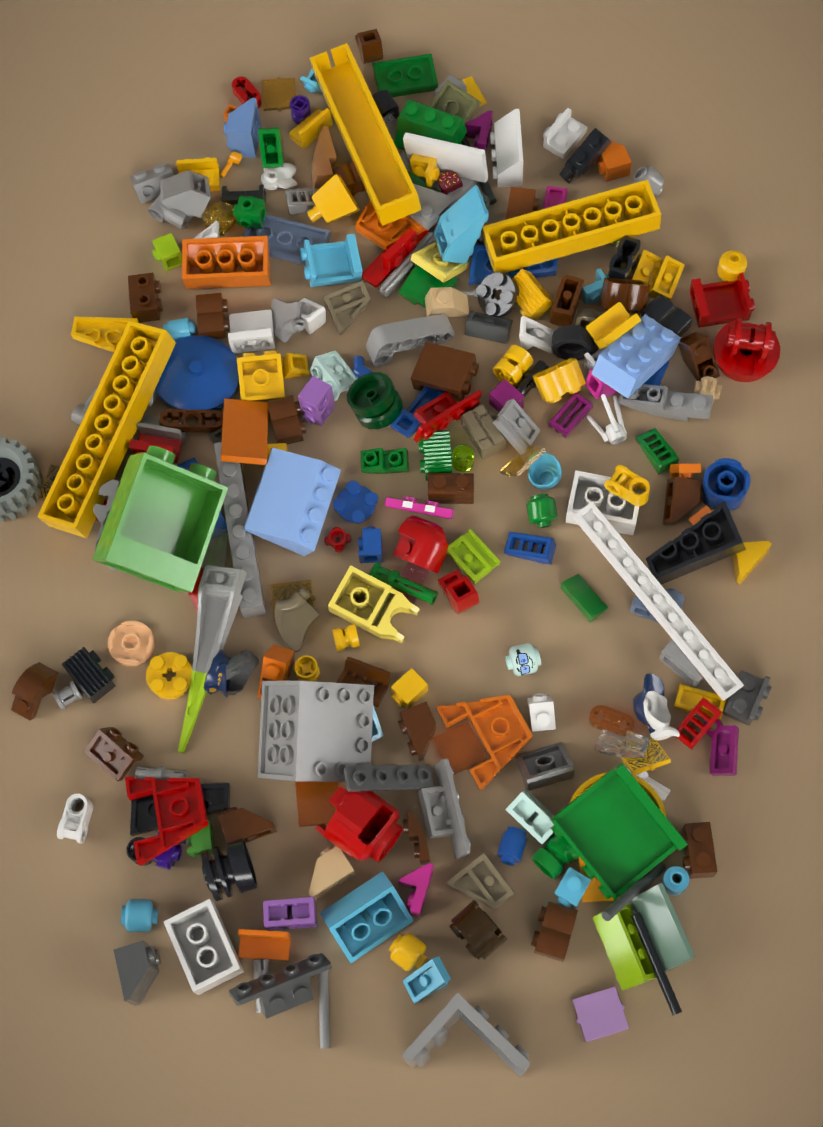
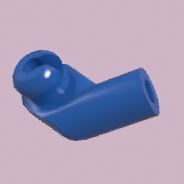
(358, 367)

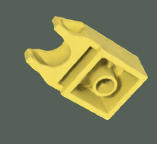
(378, 608)

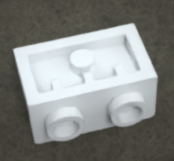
(563, 134)

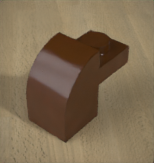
(369, 46)
(31, 688)

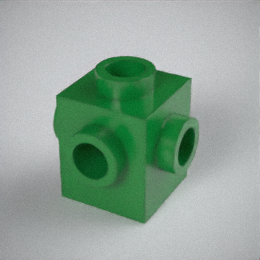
(250, 212)

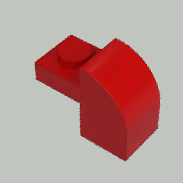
(459, 591)

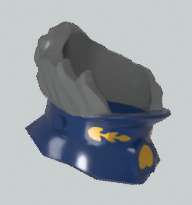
(230, 673)

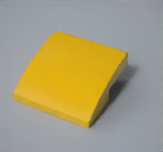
(658, 273)

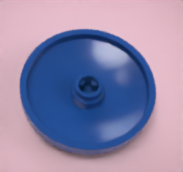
(198, 375)

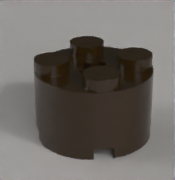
(478, 930)

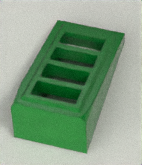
(659, 466)

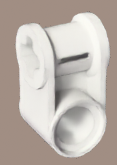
(75, 820)

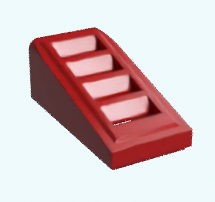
(710, 721)

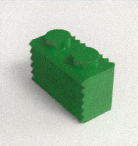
(436, 454)

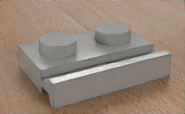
(516, 426)

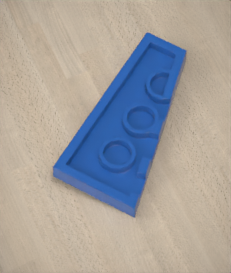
(482, 267)

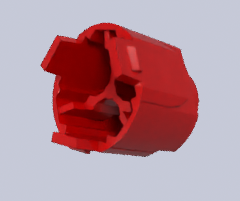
(362, 824)

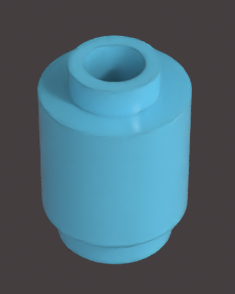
(180, 328)
(670, 886)

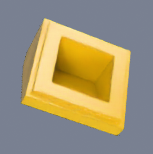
(295, 365)

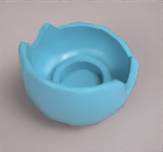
(545, 472)

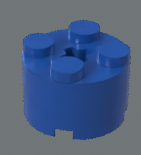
(725, 482)

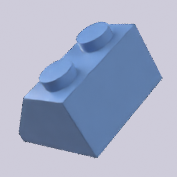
(243, 129)

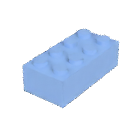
(636, 356)

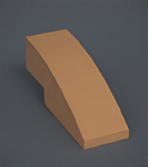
(323, 159)

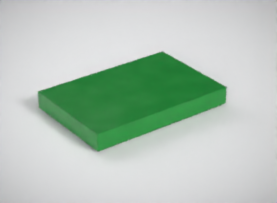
(406, 75)

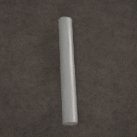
(324, 1021)

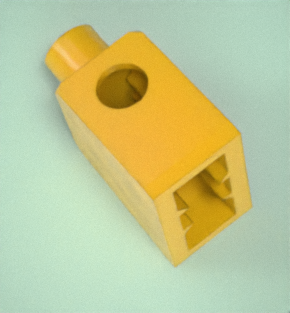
(333, 201)

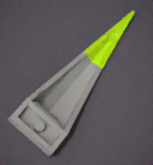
(217, 608)

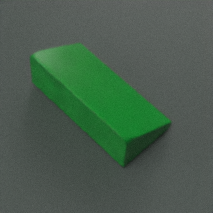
(583, 597)

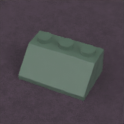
(663, 927)

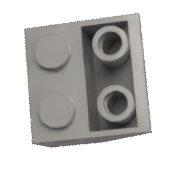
(186, 193)

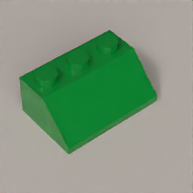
(428, 122)

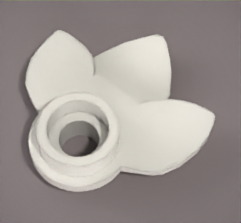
(279, 177)

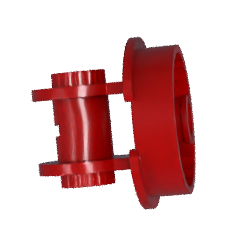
(754, 339)

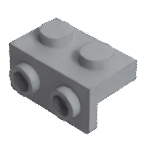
(148, 182)

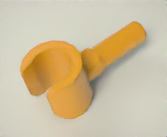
(234, 157)

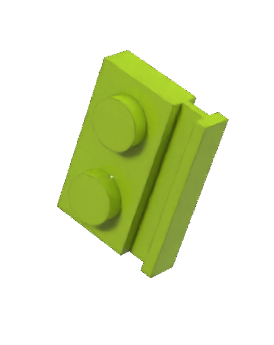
(472, 556)

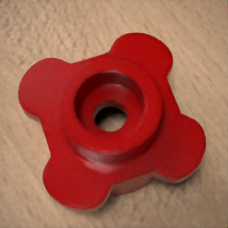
(335, 533)

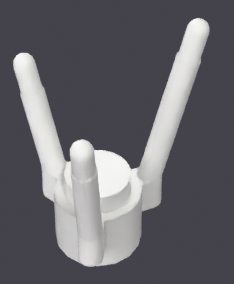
(615, 431)

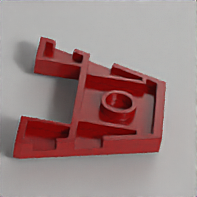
(178, 812)

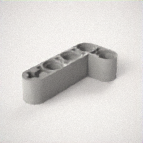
(407, 335)

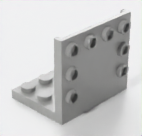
(314, 730)
(476, 1020)

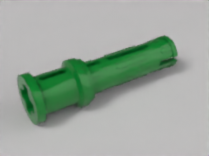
(392, 579)

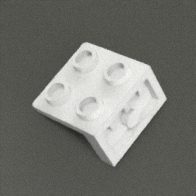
(251, 331)

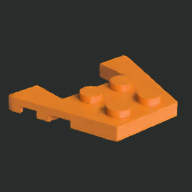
(386, 235)
(498, 727)

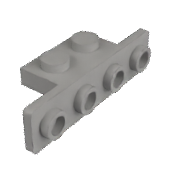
(442, 810)

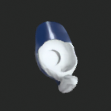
(652, 709)

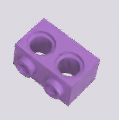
(316, 401)
(290, 913)

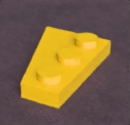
(100, 331)

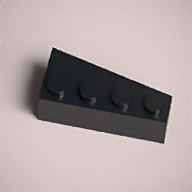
(697, 546)

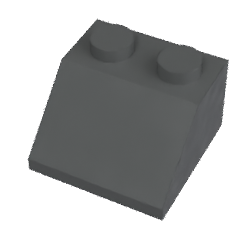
(137, 970)

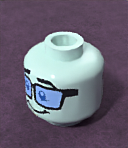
(523, 659)

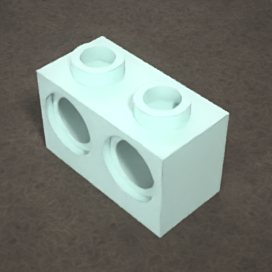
(532, 815)

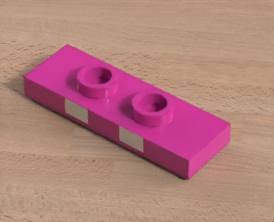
(429, 508)

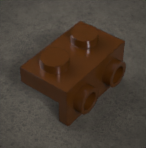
(362, 673)

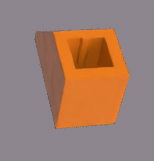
(614, 162)
(276, 665)

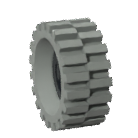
(19, 462)

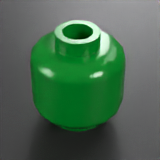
(541, 510)

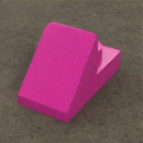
(420, 881)

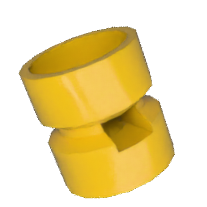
(513, 365)

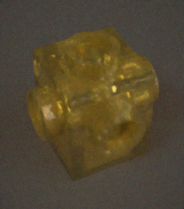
(222, 213)

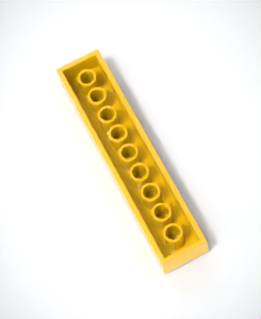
(107, 428)

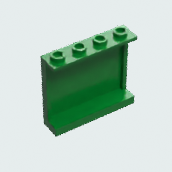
(616, 831)

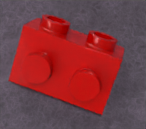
(144, 441)

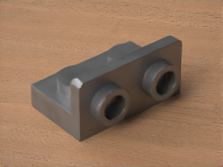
(745, 702)

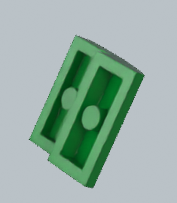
(419, 283)

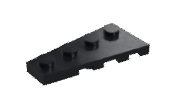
(144, 814)

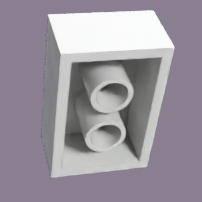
(591, 488)
(203, 947)

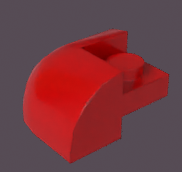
(422, 543)

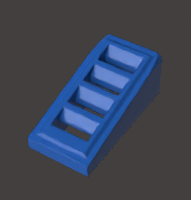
(542, 542)

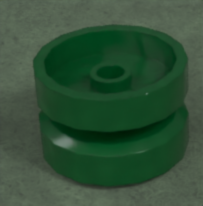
(374, 400)

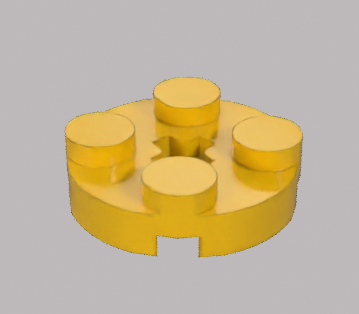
(160, 666)

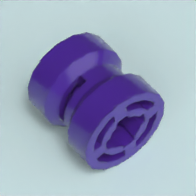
(299, 108)

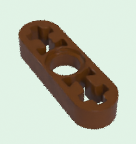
(175, 414)

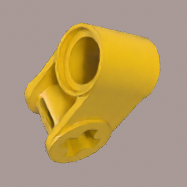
(625, 482)

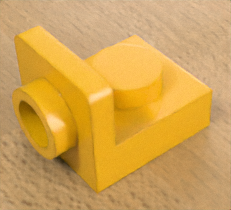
(425, 167)

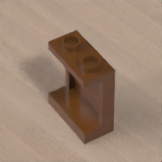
(445, 370)

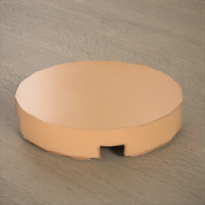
(131, 643)

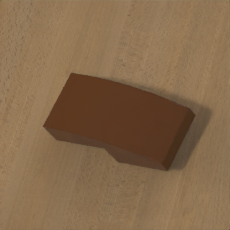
(415, 833)

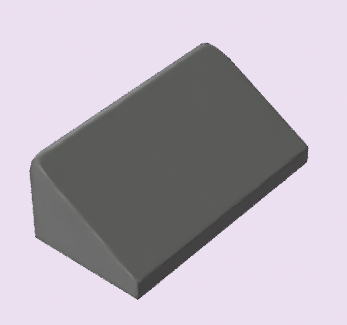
(488, 327)

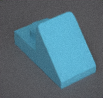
(427, 980)

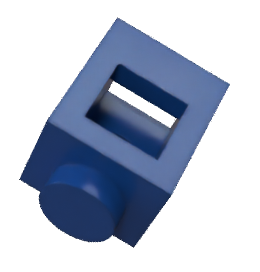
(370, 545)

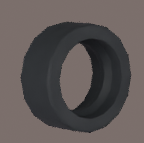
(571, 342)

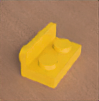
(205, 166)

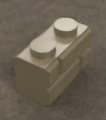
(482, 431)

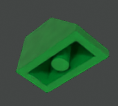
(271, 147)

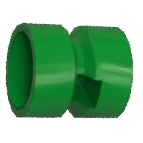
(551, 859)

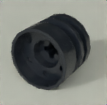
(228, 869)

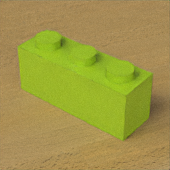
(624, 949)

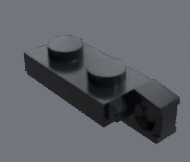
(585, 155)

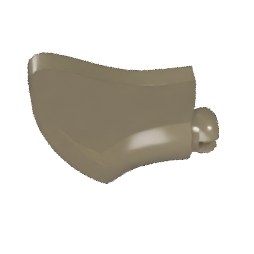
(294, 618)

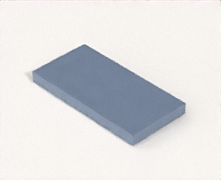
(288, 237)

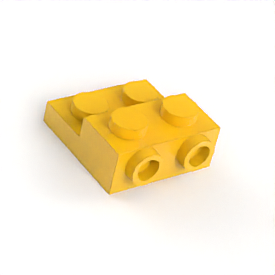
(261, 376)

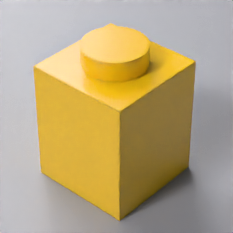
(408, 689)

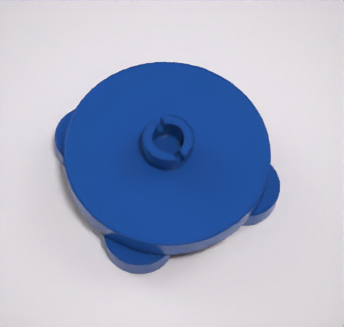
(355, 503)

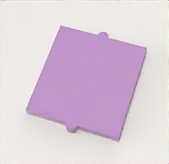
(600, 1014)

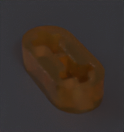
(612, 715)

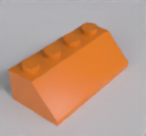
(226, 262)

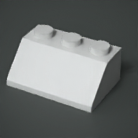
(507, 151)

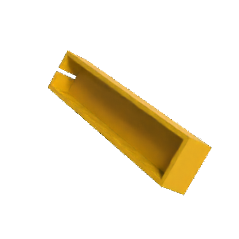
(365, 135)

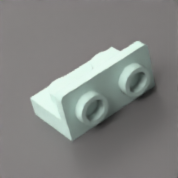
(334, 371)

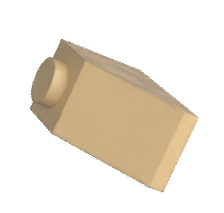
(446, 301)
(330, 871)

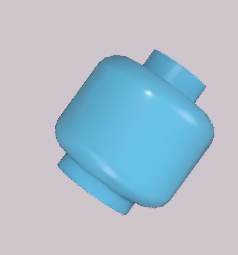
(139, 915)

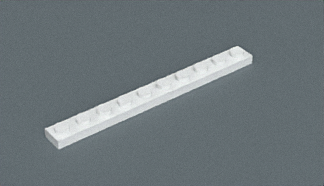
(658, 601)

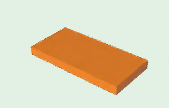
(244, 432)

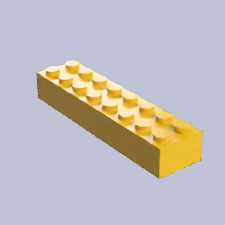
(571, 227)

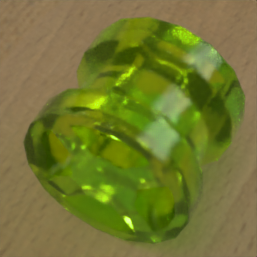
(463, 452)

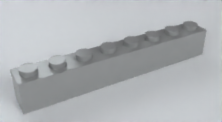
(241, 542)

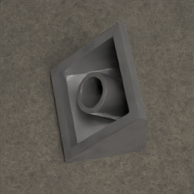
(545, 766)

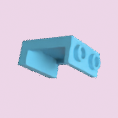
(332, 262)

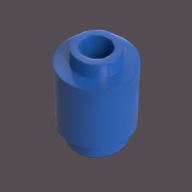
(512, 846)

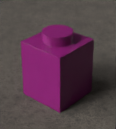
(503, 393)

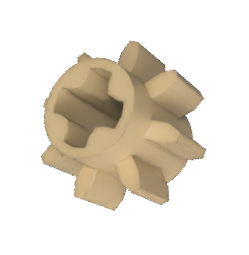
(708, 386)

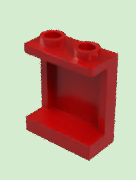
(721, 301)

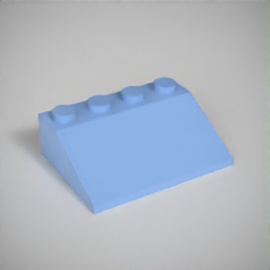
(292, 501)

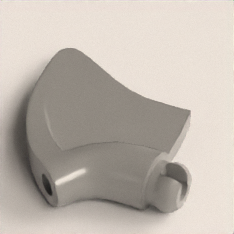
(286, 319)

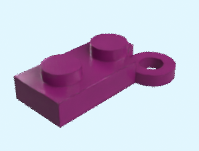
(724, 749)

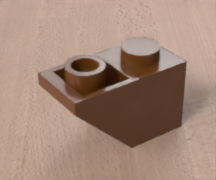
(698, 356)
(420, 727)

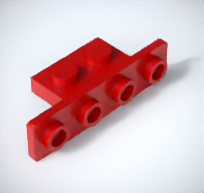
(392, 258)
(441, 411)

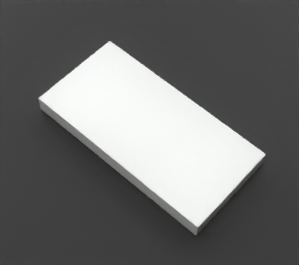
(462, 159)

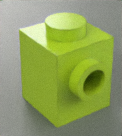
(167, 252)

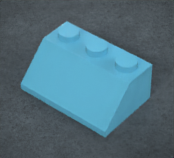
(366, 917)

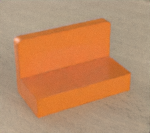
(264, 945)

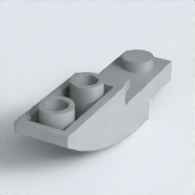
(668, 404)

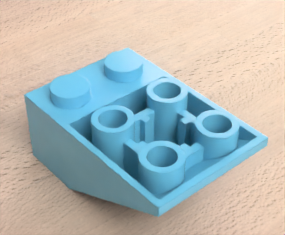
(461, 227)

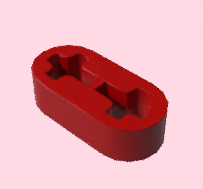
(250, 90)

